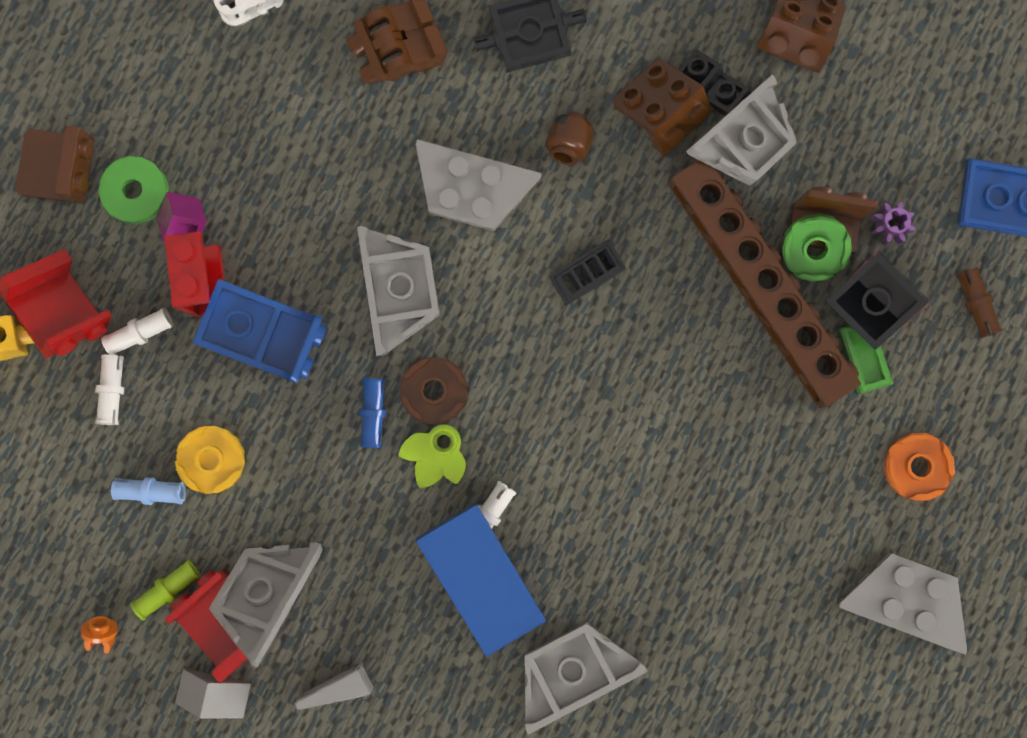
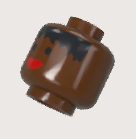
(570, 138)

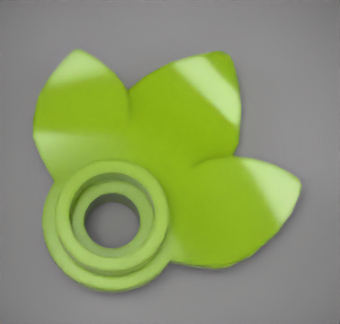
(432, 460)

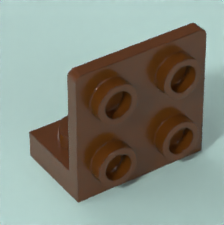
(846, 208)

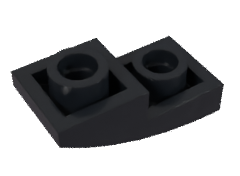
(721, 89)

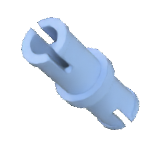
(148, 491)

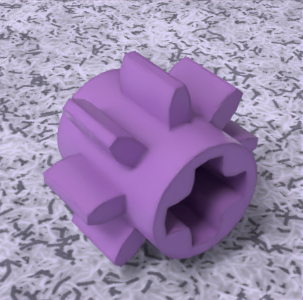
(887, 214)

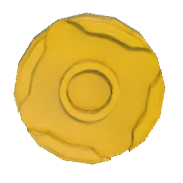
(220, 457)

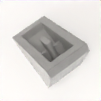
(208, 699)

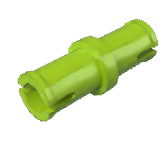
(165, 590)

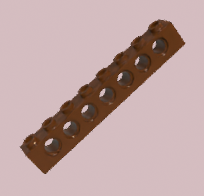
(744, 273)

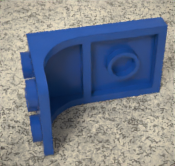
(259, 332)

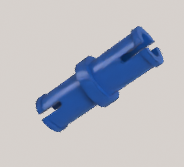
(372, 413)

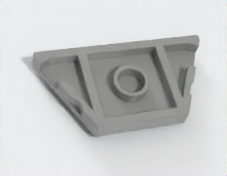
(748, 137)
(471, 186)
(397, 287)
(261, 595)
(911, 601)
(573, 673)

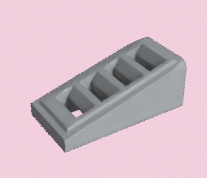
(344, 686)

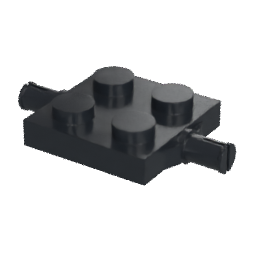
(529, 32)

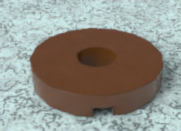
(430, 370)

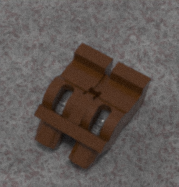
(397, 41)

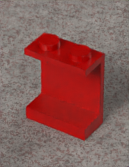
(192, 271)
(52, 305)
(199, 622)

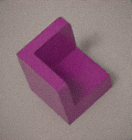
(180, 215)

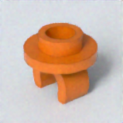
(99, 630)

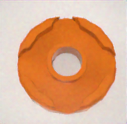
(899, 472)

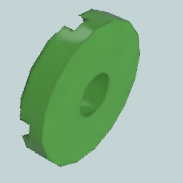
(119, 176)
(811, 229)

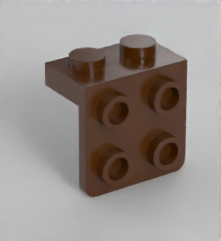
(803, 31)
(664, 104)
(55, 164)

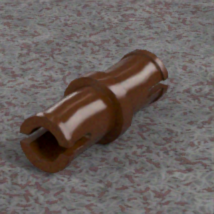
(979, 302)

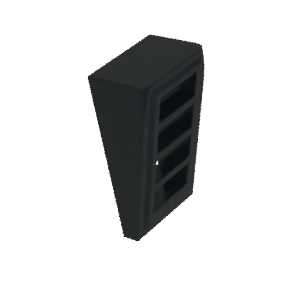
(611, 255)

